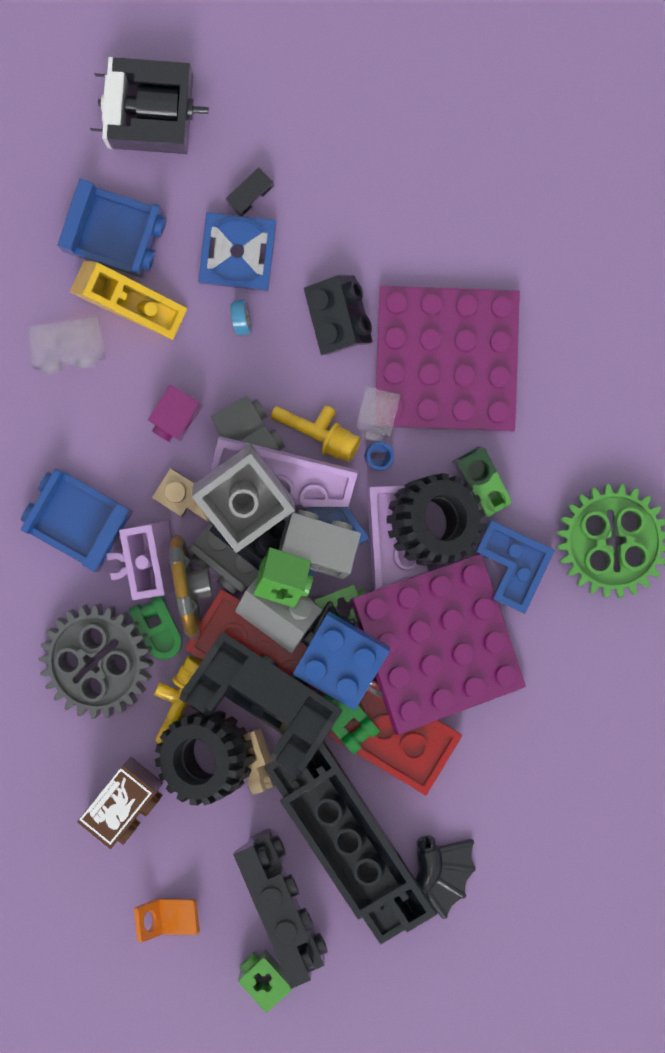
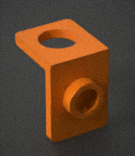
(169, 917)

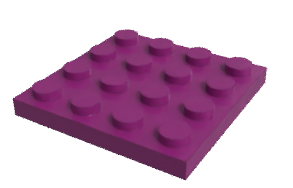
(449, 356)
(443, 641)

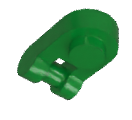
(164, 638)
(354, 739)

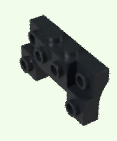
(266, 693)
(276, 902)

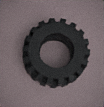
(459, 510)
(181, 768)

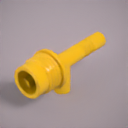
(337, 442)
(172, 695)

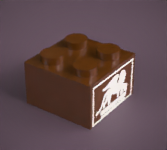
(116, 807)

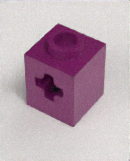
(174, 414)

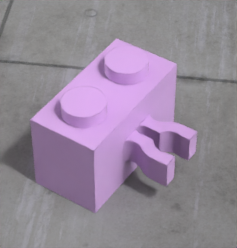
(146, 559)

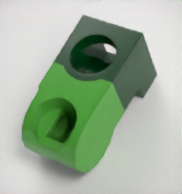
(481, 474)

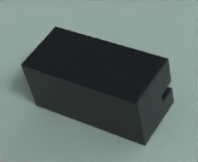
(248, 191)

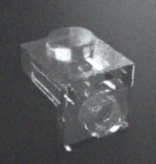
(377, 414)

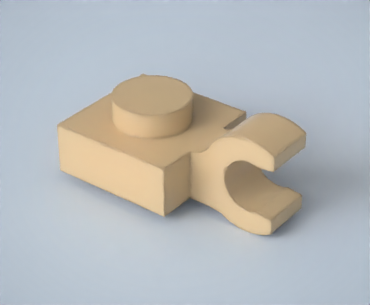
(176, 495)
(259, 778)

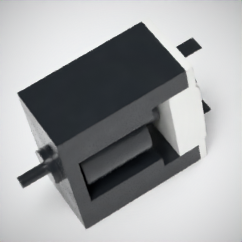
(161, 105)

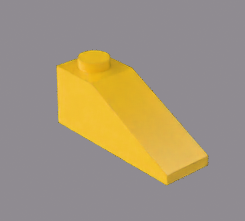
(128, 299)

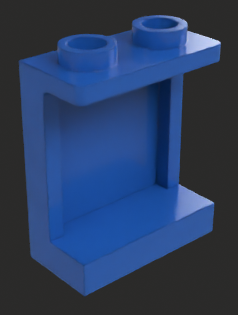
(111, 229)
(75, 519)

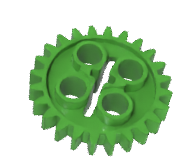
(645, 537)

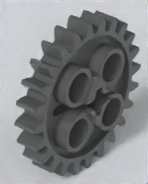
(117, 684)

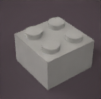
(243, 498)

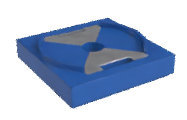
(242, 271)

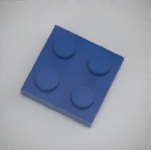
(341, 660)

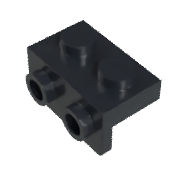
(338, 314)

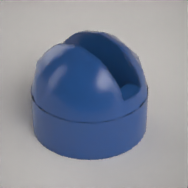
(379, 447)

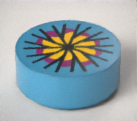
(241, 317)

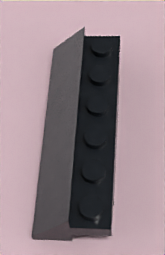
(352, 846)

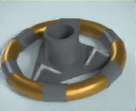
(188, 586)

